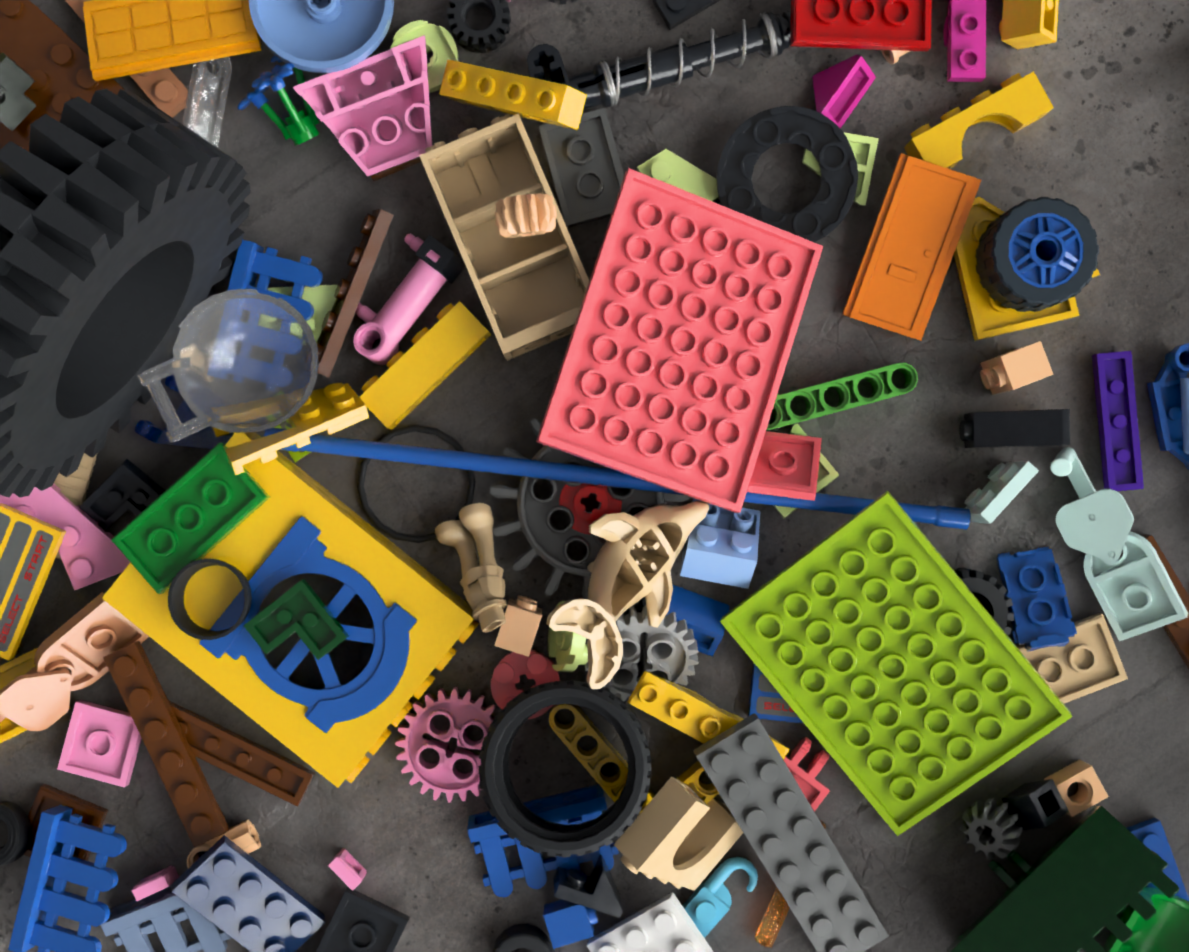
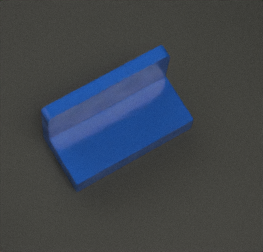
(701, 615)

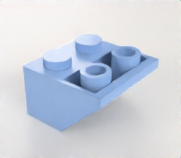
(723, 547)

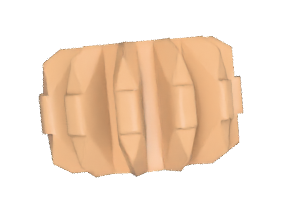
(525, 215)

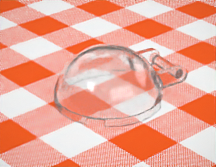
(238, 365)

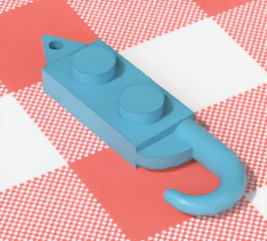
(713, 898)

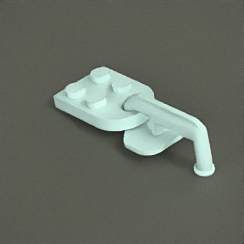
(1130, 587)

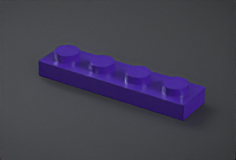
(1117, 421)

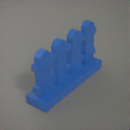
(252, 261)
(558, 808)
(46, 881)

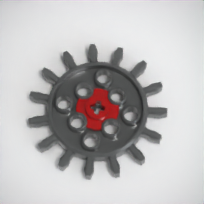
(535, 515)

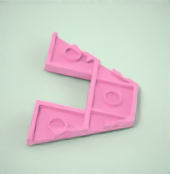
(85, 548)

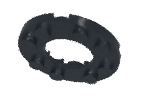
(798, 127)

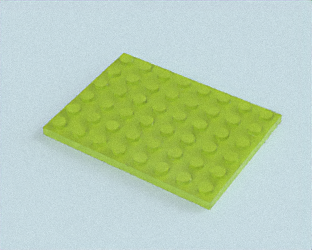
(894, 665)

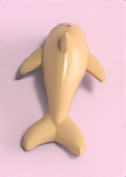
(627, 568)

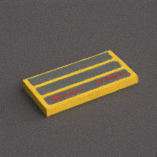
(26, 559)

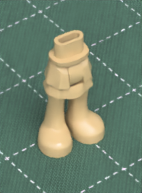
(483, 583)

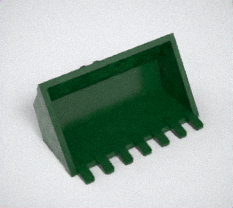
(1071, 892)

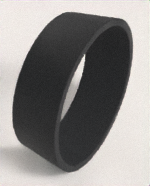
(176, 600)

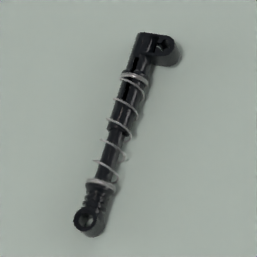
(664, 66)

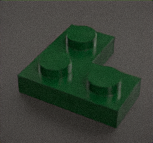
(298, 612)

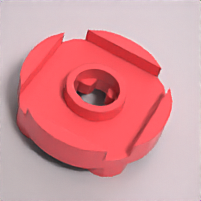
(508, 674)

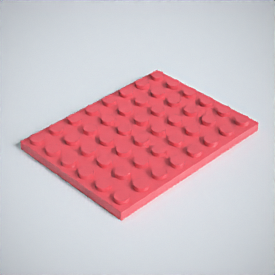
(680, 342)

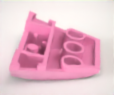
(377, 106)

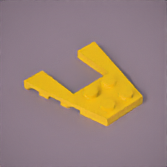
(326, 409)

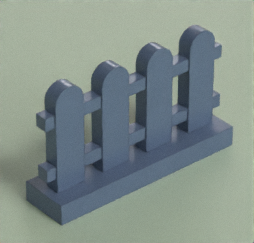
(160, 908)

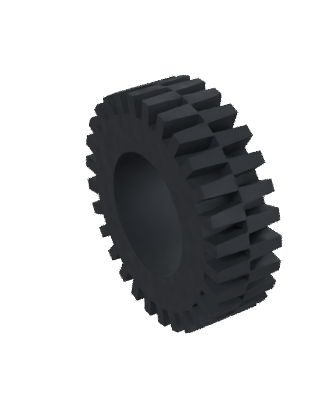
(102, 256)

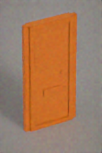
(911, 246)

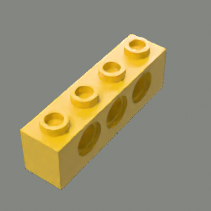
(513, 94)

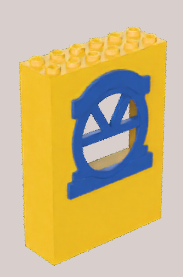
(290, 535)

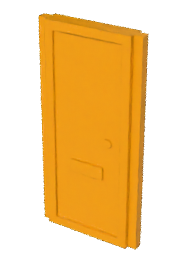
(163, 34)

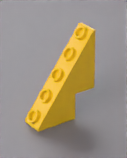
(685, 709)

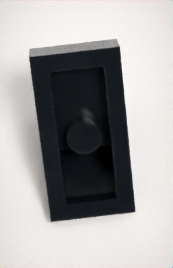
(594, 892)

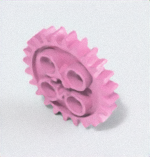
(443, 774)

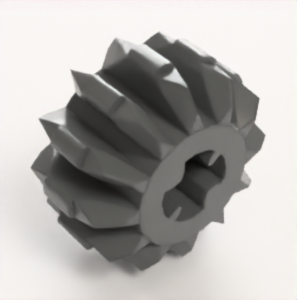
(991, 828)

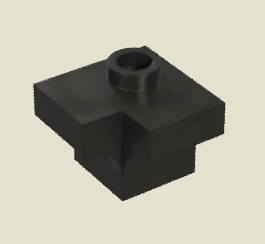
(13, 101)

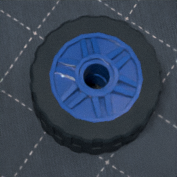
(1037, 254)

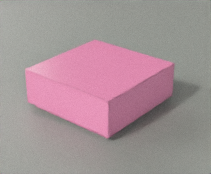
(348, 869)
(155, 883)

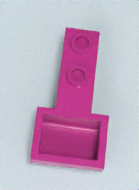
(965, 40)

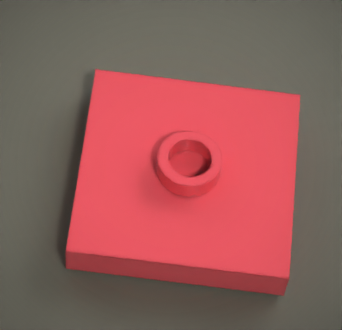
(787, 466)

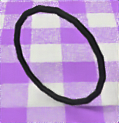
(362, 473)

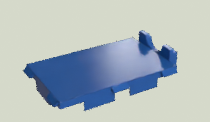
(1037, 599)

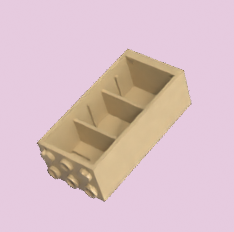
(524, 283)

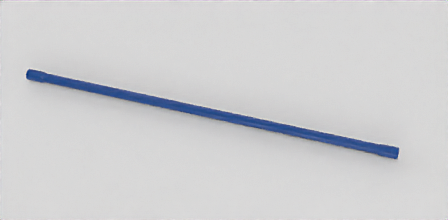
(937, 515)

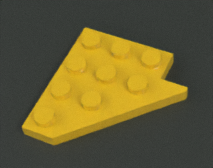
(988, 316)

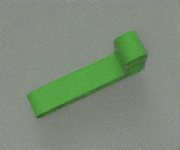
(848, 394)

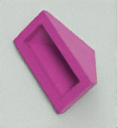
(841, 88)

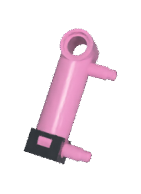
(408, 301)

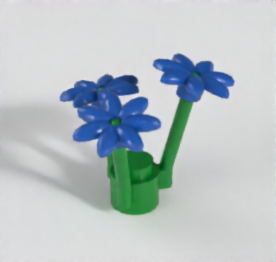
(299, 125)

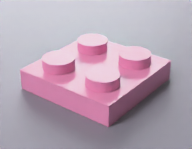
(100, 744)

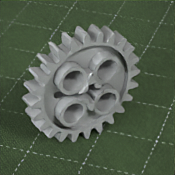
(667, 653)

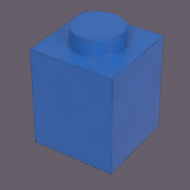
(569, 922)

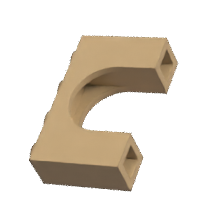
(678, 836)

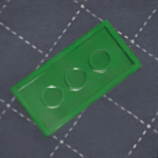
(189, 518)

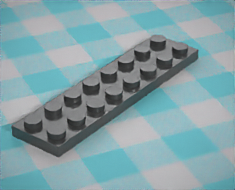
(789, 838)

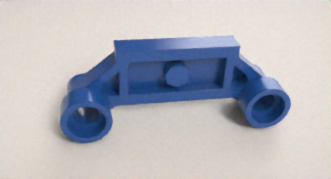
(1166, 402)

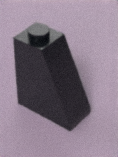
(1016, 428)

